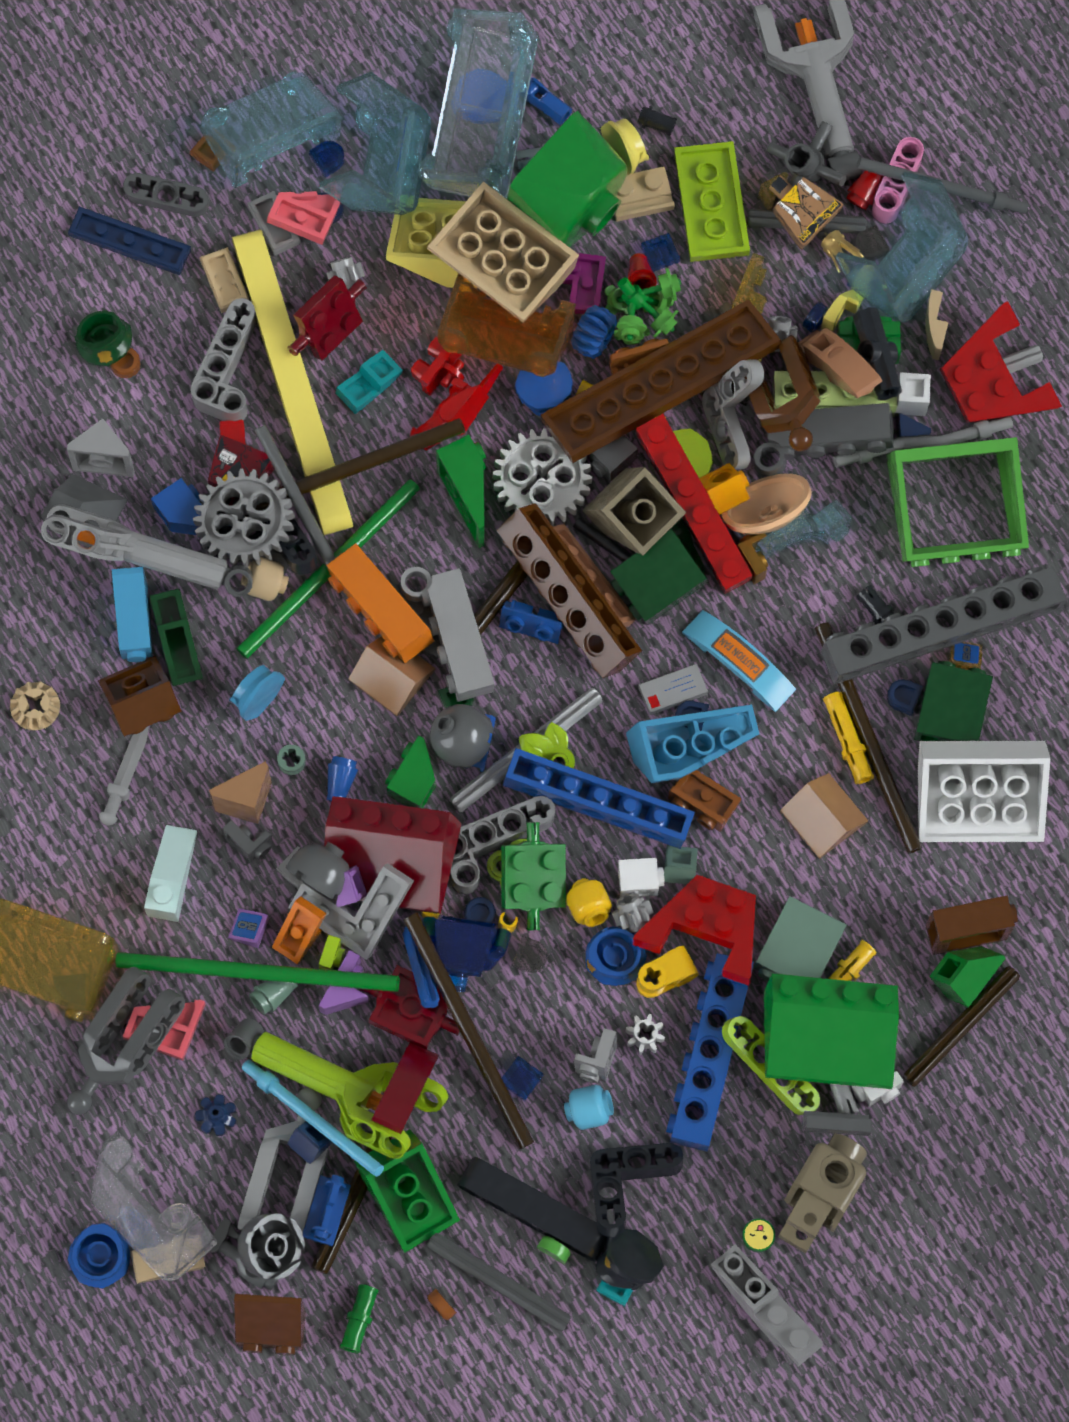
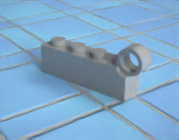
(456, 629)

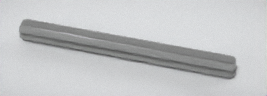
(497, 771)

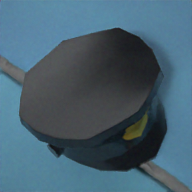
(629, 1261)

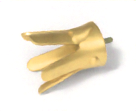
(834, 243)

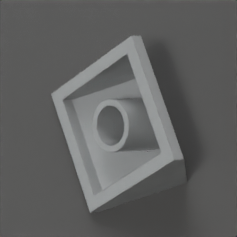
(100, 452)

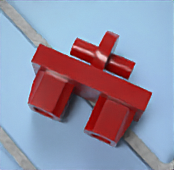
(441, 371)

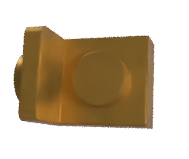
(755, 560)

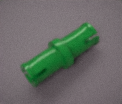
(359, 1318)

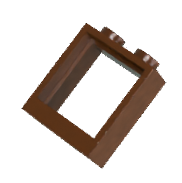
(971, 924)

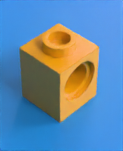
(726, 487)

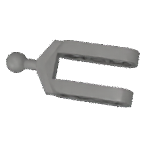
(265, 1165)

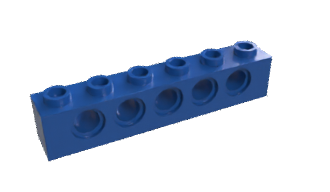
(598, 798)
(698, 1132)

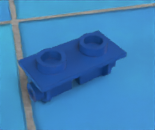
(519, 619)
(326, 1210)

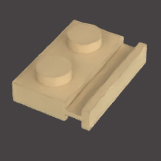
(644, 194)

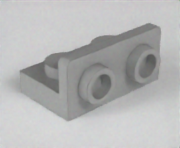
(602, 1054)

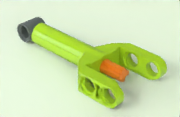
(352, 1091)

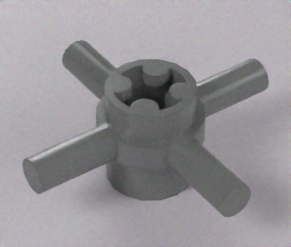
(815, 165)

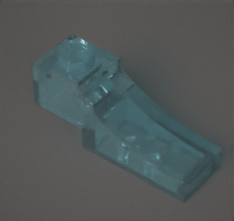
(826, 525)

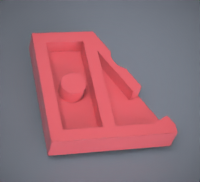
(304, 214)
(180, 1035)

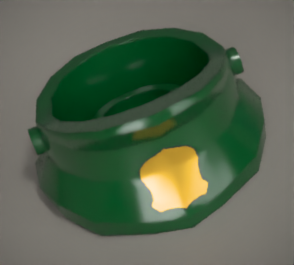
(103, 338)

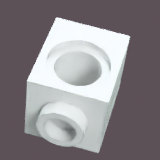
(915, 394)
(640, 877)

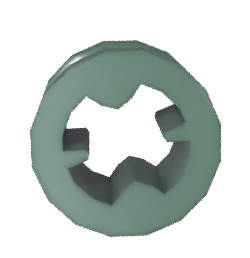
(283, 763)

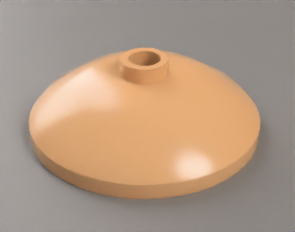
(771, 505)

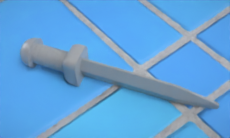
(119, 789)

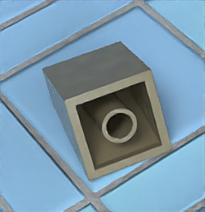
(634, 510)

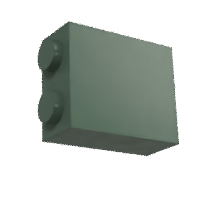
(799, 942)

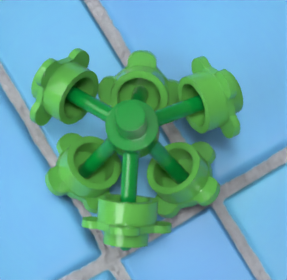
(654, 300)

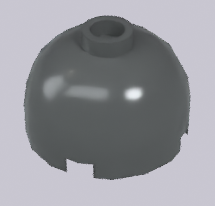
(461, 735)
(320, 868)
(271, 1246)

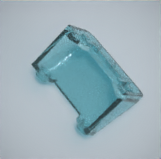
(269, 124)

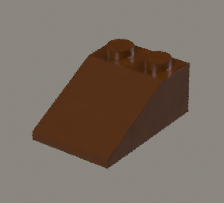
(269, 1323)

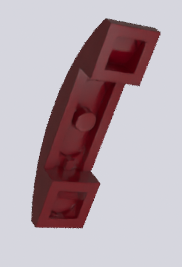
(405, 1087)

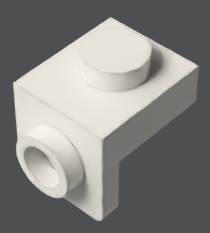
(873, 1095)

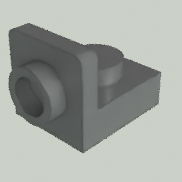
(242, 839)

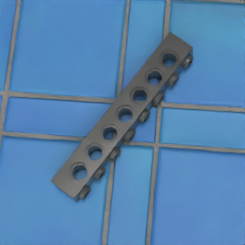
(846, 665)

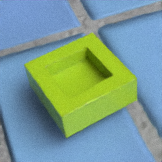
(332, 954)

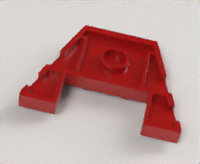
(982, 380)
(710, 913)

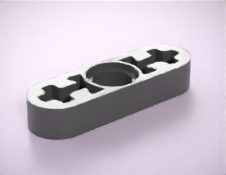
(159, 184)

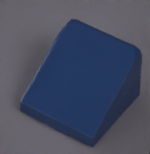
(908, 427)
(308, 1142)

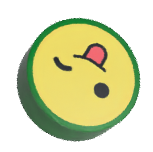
(758, 1235)

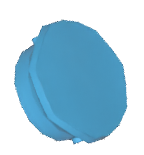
(257, 692)

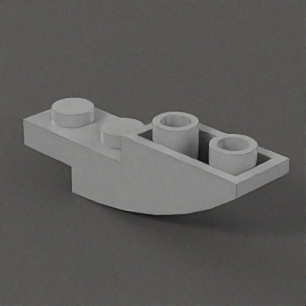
(765, 1305)

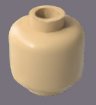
(267, 579)

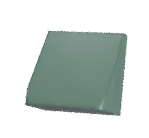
(680, 864)

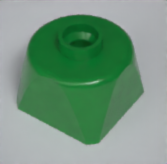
(571, 182)

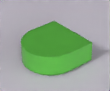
(554, 1249)

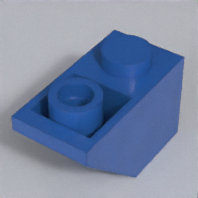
(176, 507)

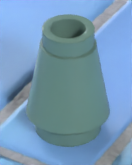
(270, 995)

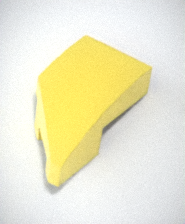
(848, 300)

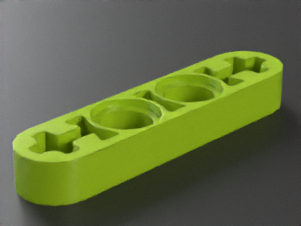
(746, 1054)

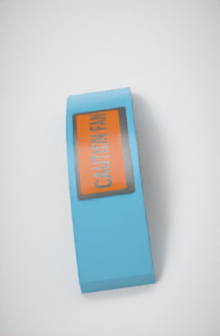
(740, 658)

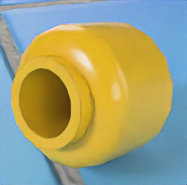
(589, 902)

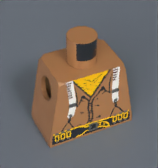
(803, 209)

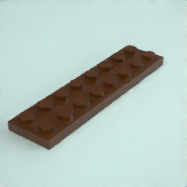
(659, 381)

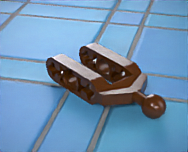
(795, 412)

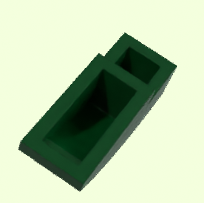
(176, 637)

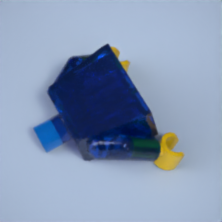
(467, 944)

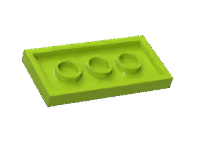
(711, 201)

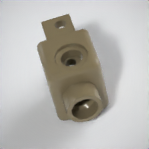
(816, 1198)

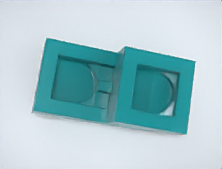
(370, 381)

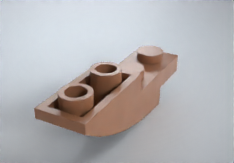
(840, 362)

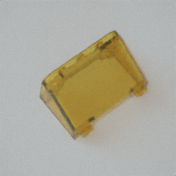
(54, 959)

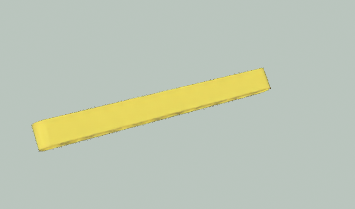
(291, 378)

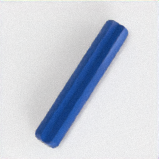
(424, 981)

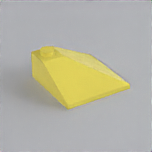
(414, 232)

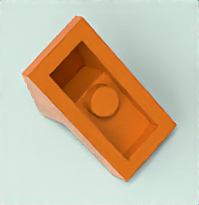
(299, 930)

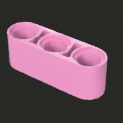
(893, 192)

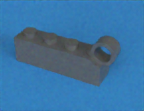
(834, 431)

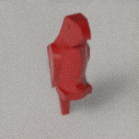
(462, 403)

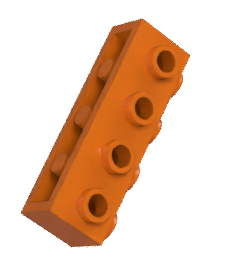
(379, 603)

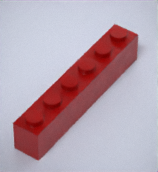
(691, 495)

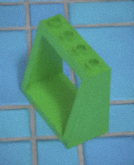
(1012, 489)

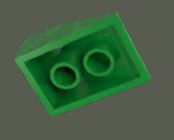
(462, 474)
(410, 1194)

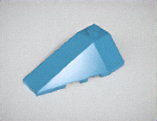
(670, 751)

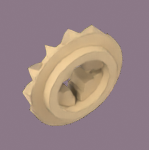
(35, 719)

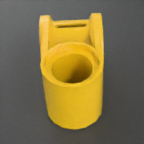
(671, 969)

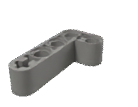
(229, 358)
(500, 836)

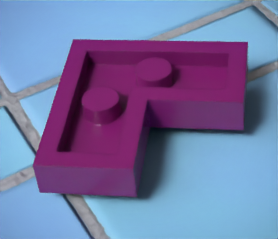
(586, 281)

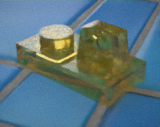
(753, 276)

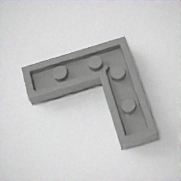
(364, 928)

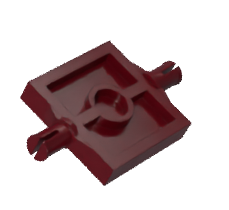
(327, 318)
(404, 1015)

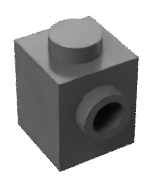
(613, 458)

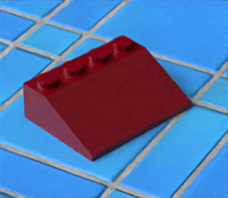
(406, 837)

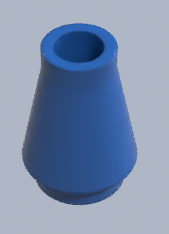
(340, 776)

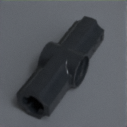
(878, 352)

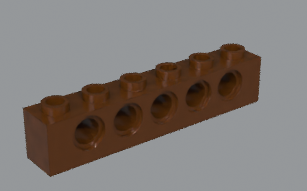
(583, 597)

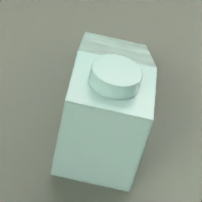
(170, 873)

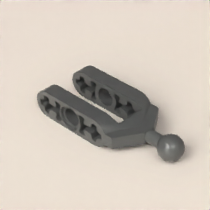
(139, 1047)

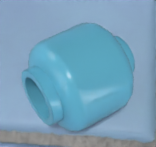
(589, 1107)

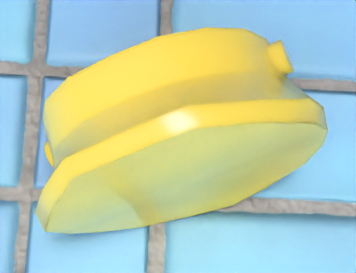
(626, 142)

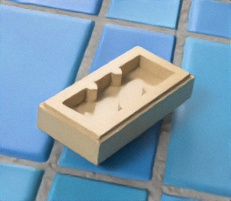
(223, 278)

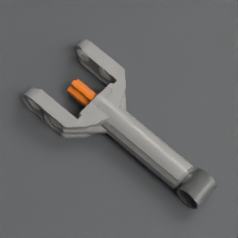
(815, 64)
(118, 543)

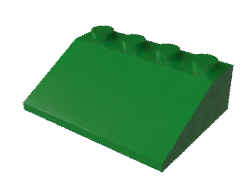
(830, 1031)

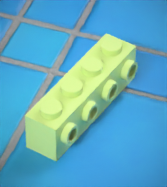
(829, 393)

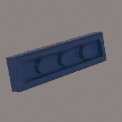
(129, 240)

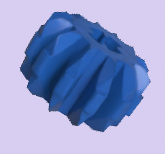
(594, 331)

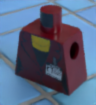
(232, 457)

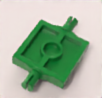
(533, 876)

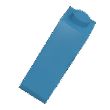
(132, 613)

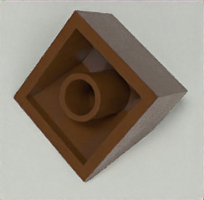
(140, 696)

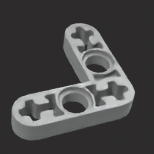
(719, 408)

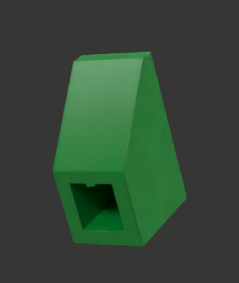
(414, 779)
(965, 973)

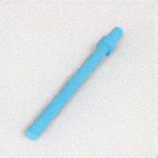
(271, 1084)

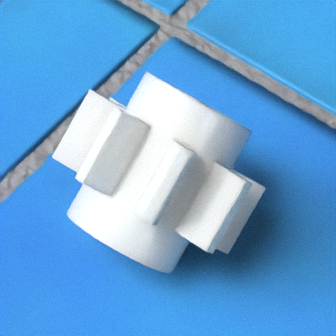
(642, 1042)

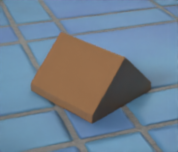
(388, 678)
(243, 794)
(823, 815)

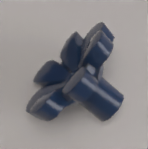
(218, 1121)

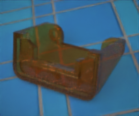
(493, 334)

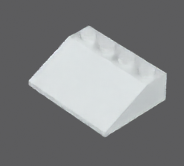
(982, 791)

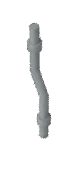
(980, 430)

